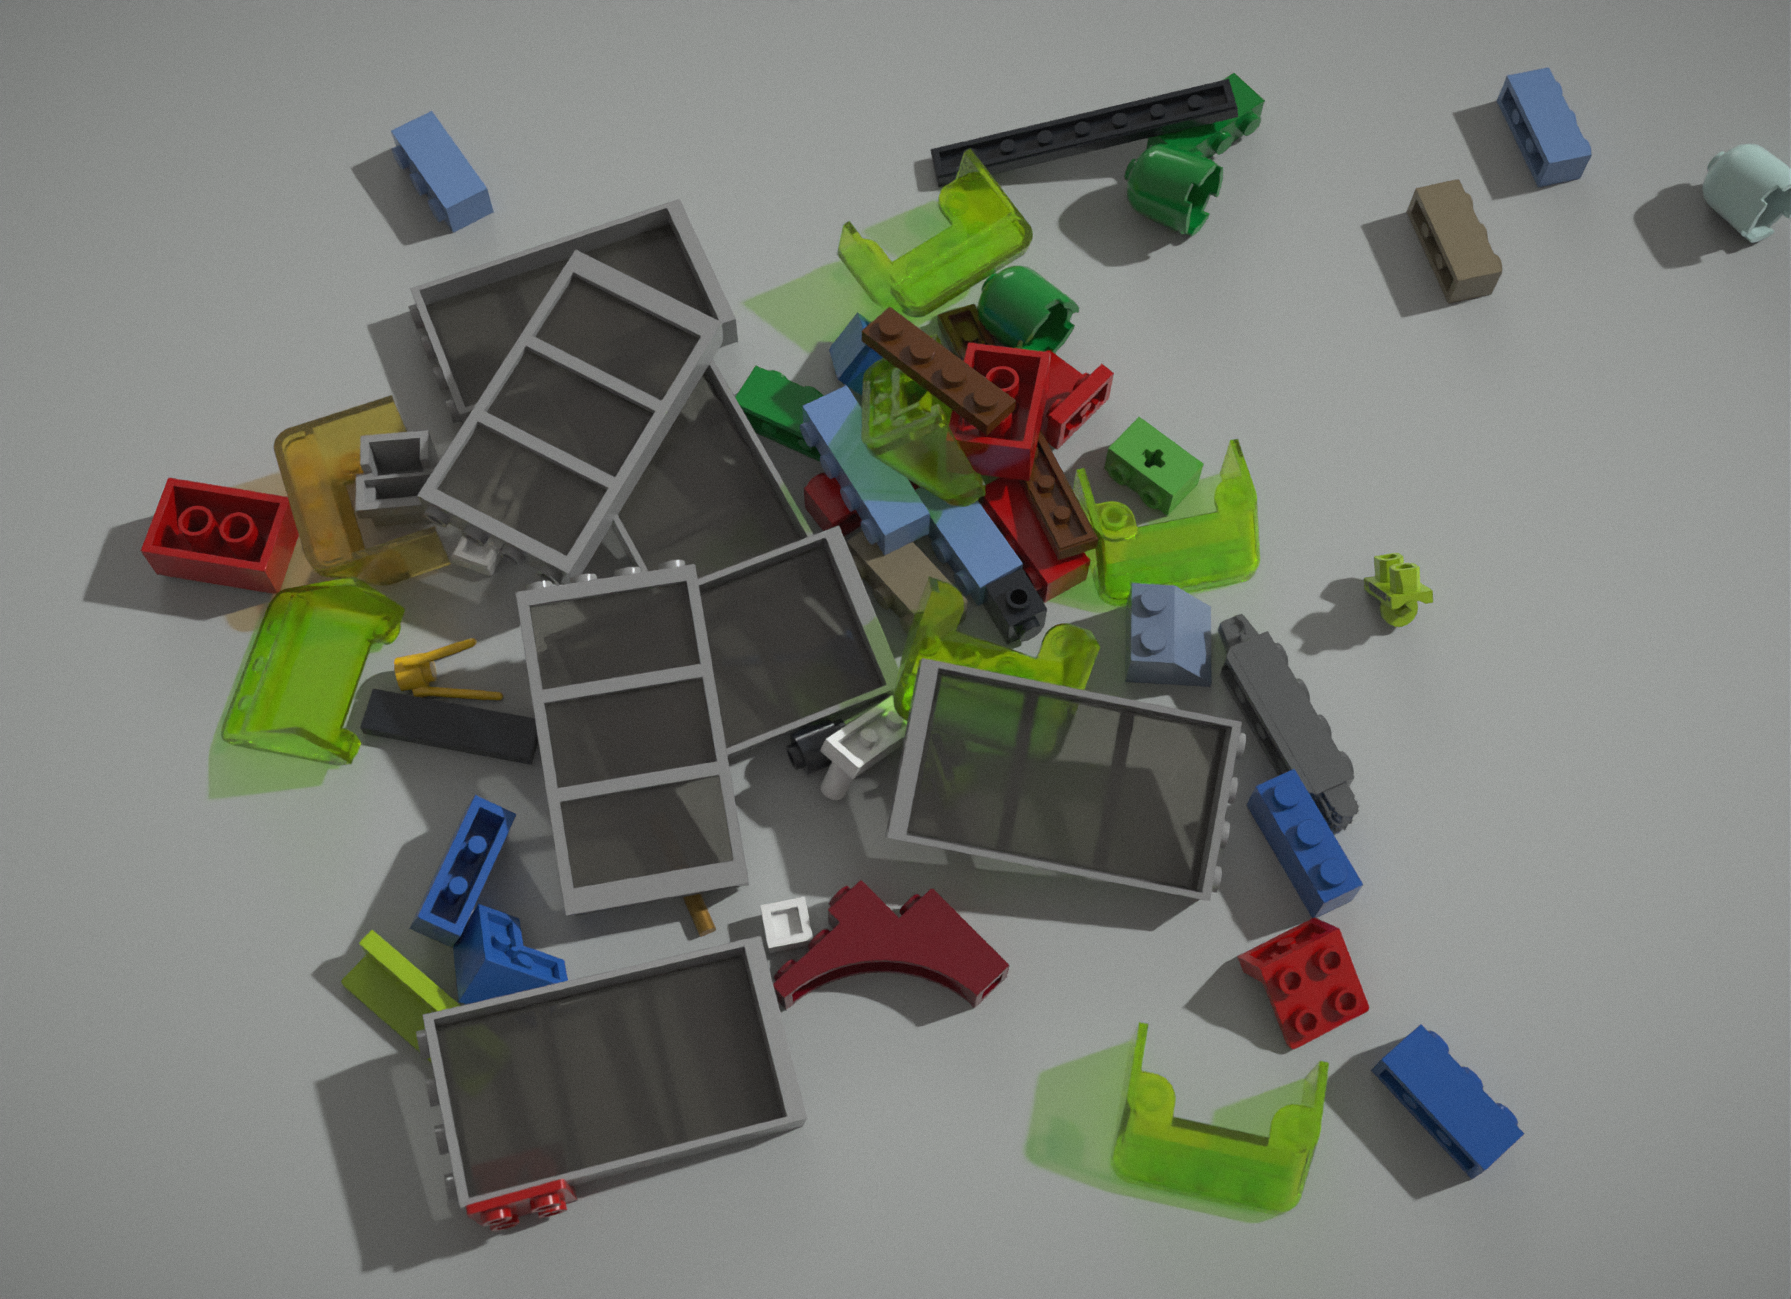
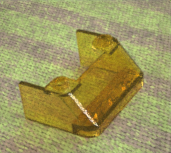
(316, 467)

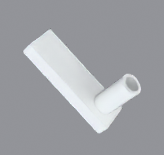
(861, 746)

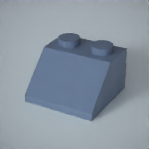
(1167, 637)

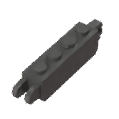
(1285, 720)

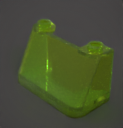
(912, 435)

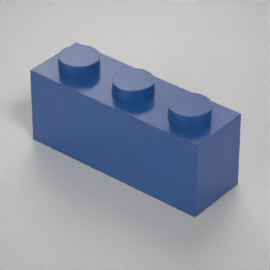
(1304, 844)
(463, 871)
(1448, 1101)

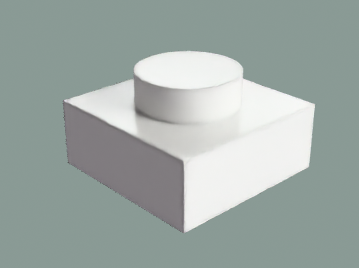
(786, 924)

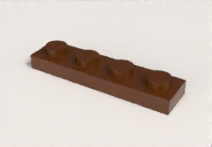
(938, 370)

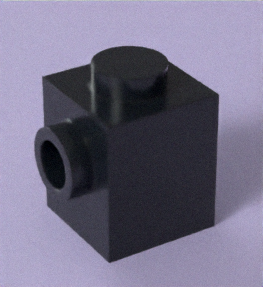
(1015, 607)

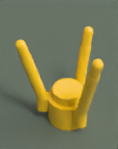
(417, 670)

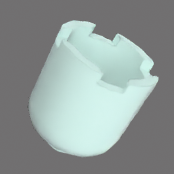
(1749, 189)

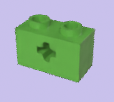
(1152, 466)

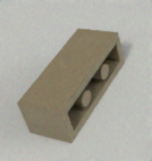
(1454, 241)
(896, 577)

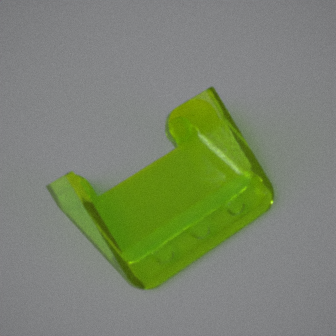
(308, 670)

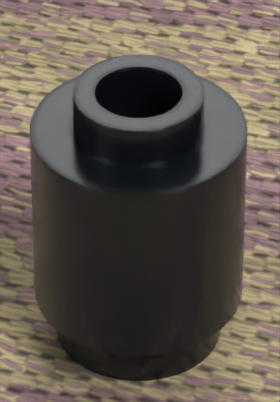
(806, 746)

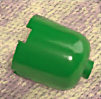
(1173, 187)
(1025, 310)

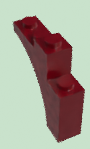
(870, 938)

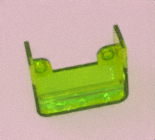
(1181, 552)
(1208, 1159)

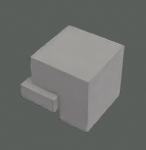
(393, 476)

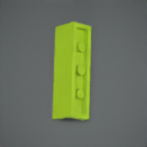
(395, 989)

